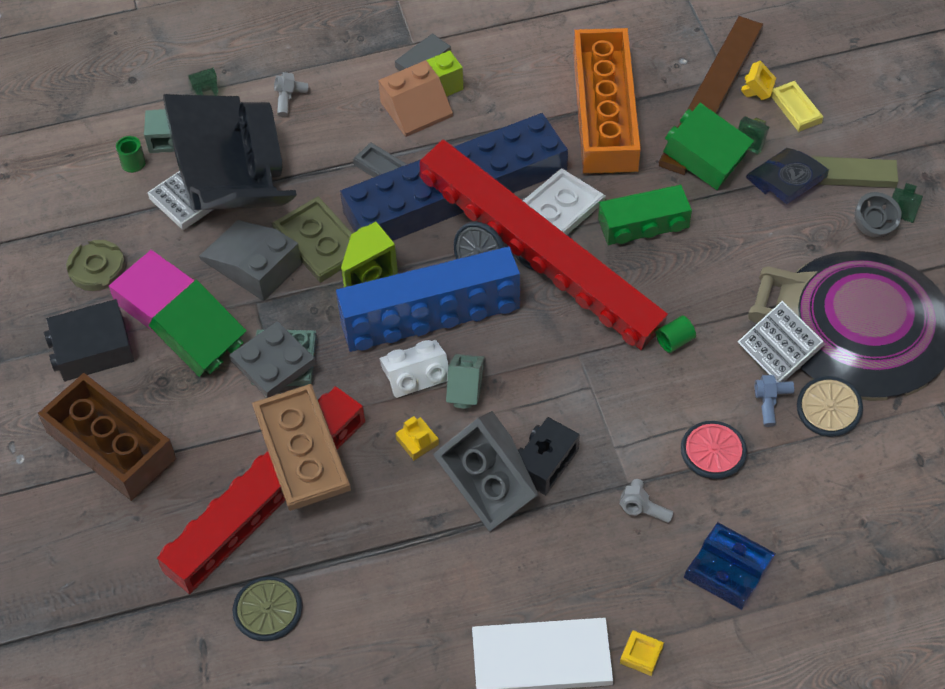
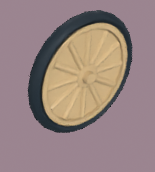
(829, 406)

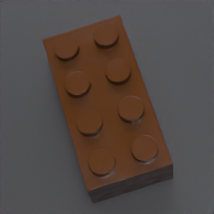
(107, 436)

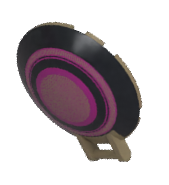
(872, 313)

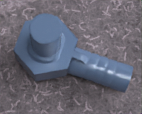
(767, 389)

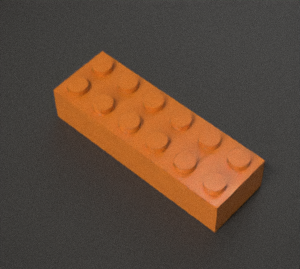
(606, 101)

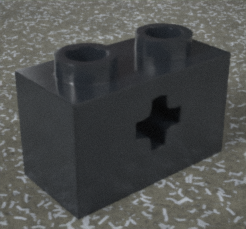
(549, 453)

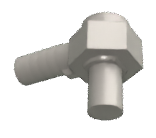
(286, 86)
(636, 501)

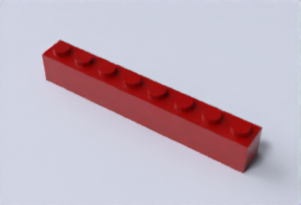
(245, 504)

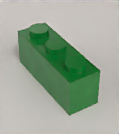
(644, 215)

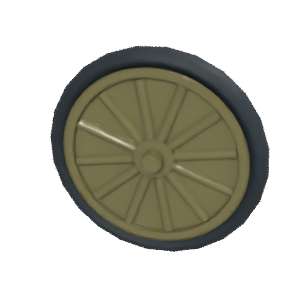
(267, 608)

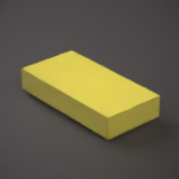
(796, 106)

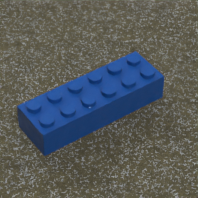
(429, 299)

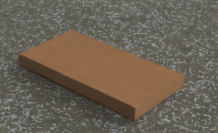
(301, 447)

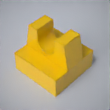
(759, 81)
(416, 437)

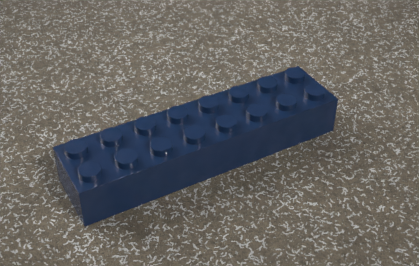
(404, 204)

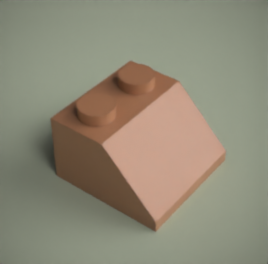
(414, 98)

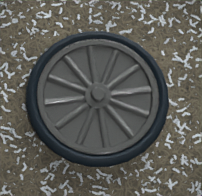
(476, 239)

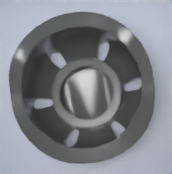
(873, 219)

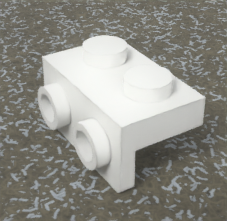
(415, 367)

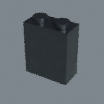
(88, 340)

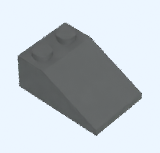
(254, 257)
(487, 470)

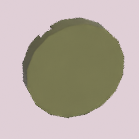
(95, 265)

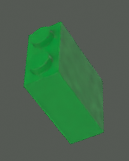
(707, 145)
(198, 329)

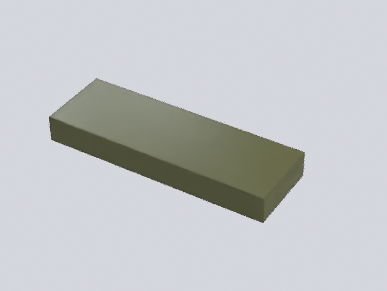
(859, 172)

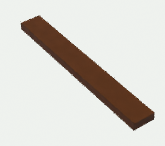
(721, 74)

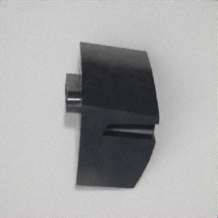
(226, 151)

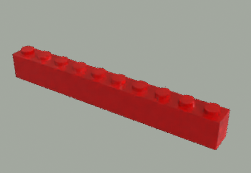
(543, 245)

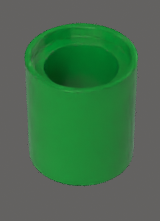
(130, 154)
(676, 334)

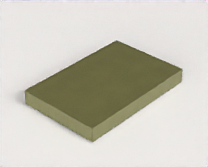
(319, 235)

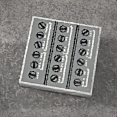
(173, 201)
(781, 342)

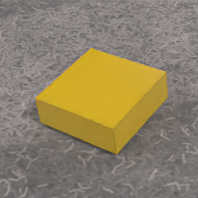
(641, 653)

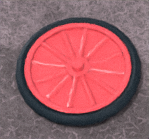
(713, 449)

